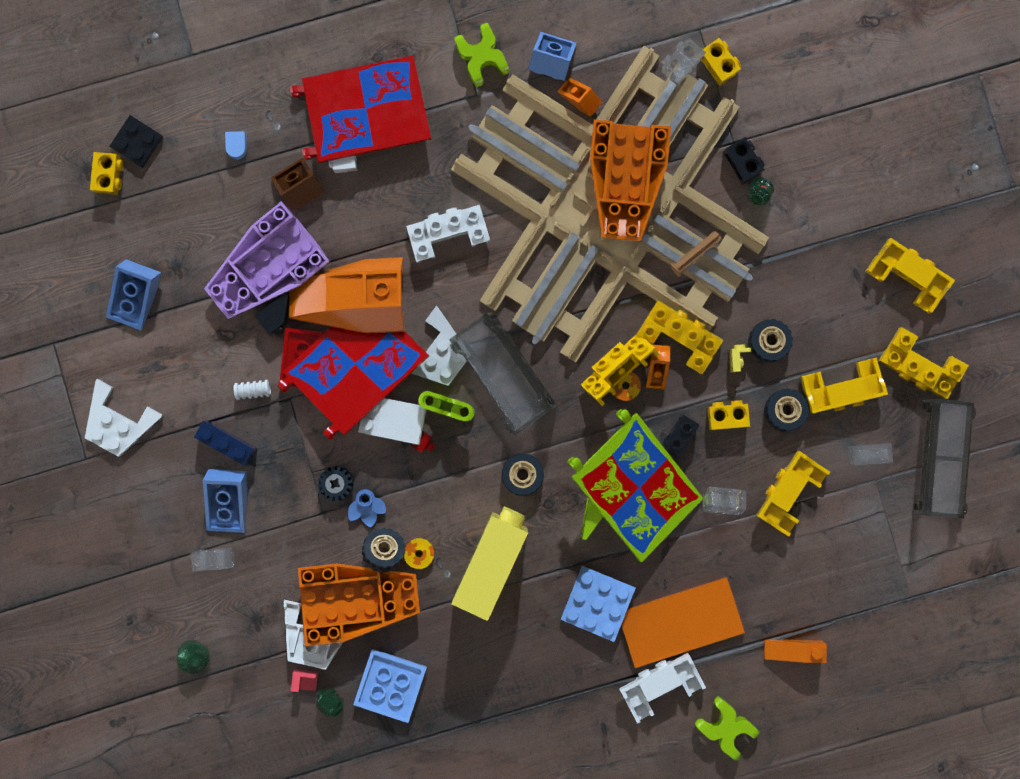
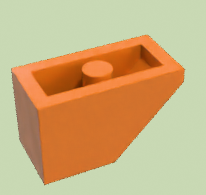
(580, 96)
(658, 368)

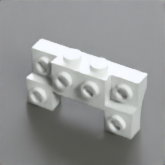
(447, 226)
(660, 681)

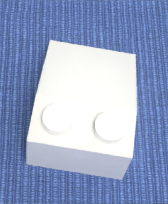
(395, 421)

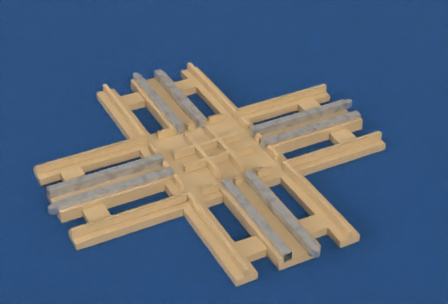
(572, 209)

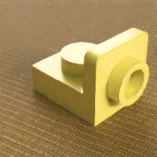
(735, 360)

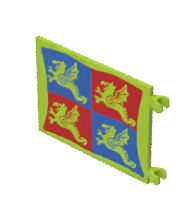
(636, 486)

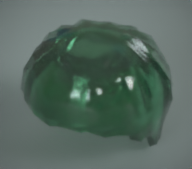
(192, 657)

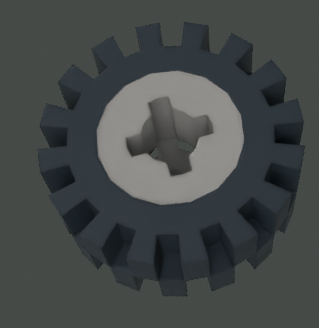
(339, 477)

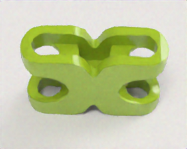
(481, 55)
(446, 406)
(727, 728)

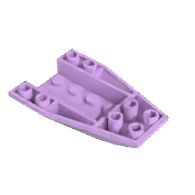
(266, 263)

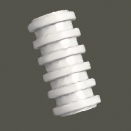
(252, 390)

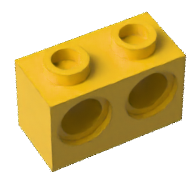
(715, 64)
(100, 173)
(728, 419)

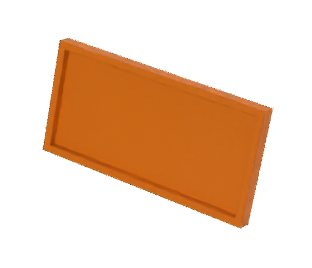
(681, 622)

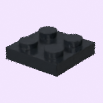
(136, 141)

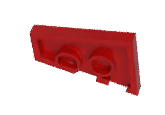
(295, 343)

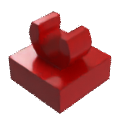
(424, 443)

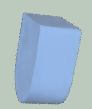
(236, 144)

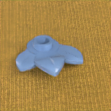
(366, 510)

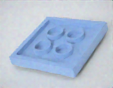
(598, 603)
(390, 685)

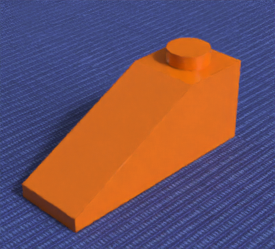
(796, 650)

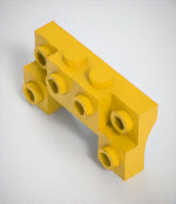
(914, 270)
(685, 331)
(616, 366)
(919, 369)
(853, 391)
(787, 489)

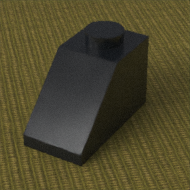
(275, 315)

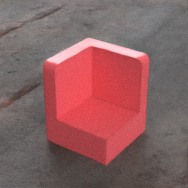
(304, 680)

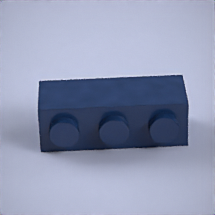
(225, 442)

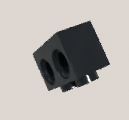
(739, 163)
(680, 435)

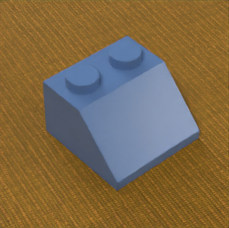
(552, 56)

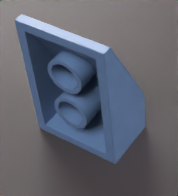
(132, 294)
(225, 500)

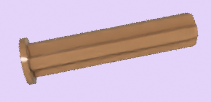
(695, 253)

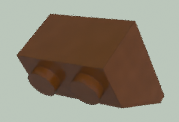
(297, 184)

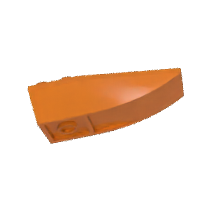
(627, 175)
(353, 297)
(353, 601)

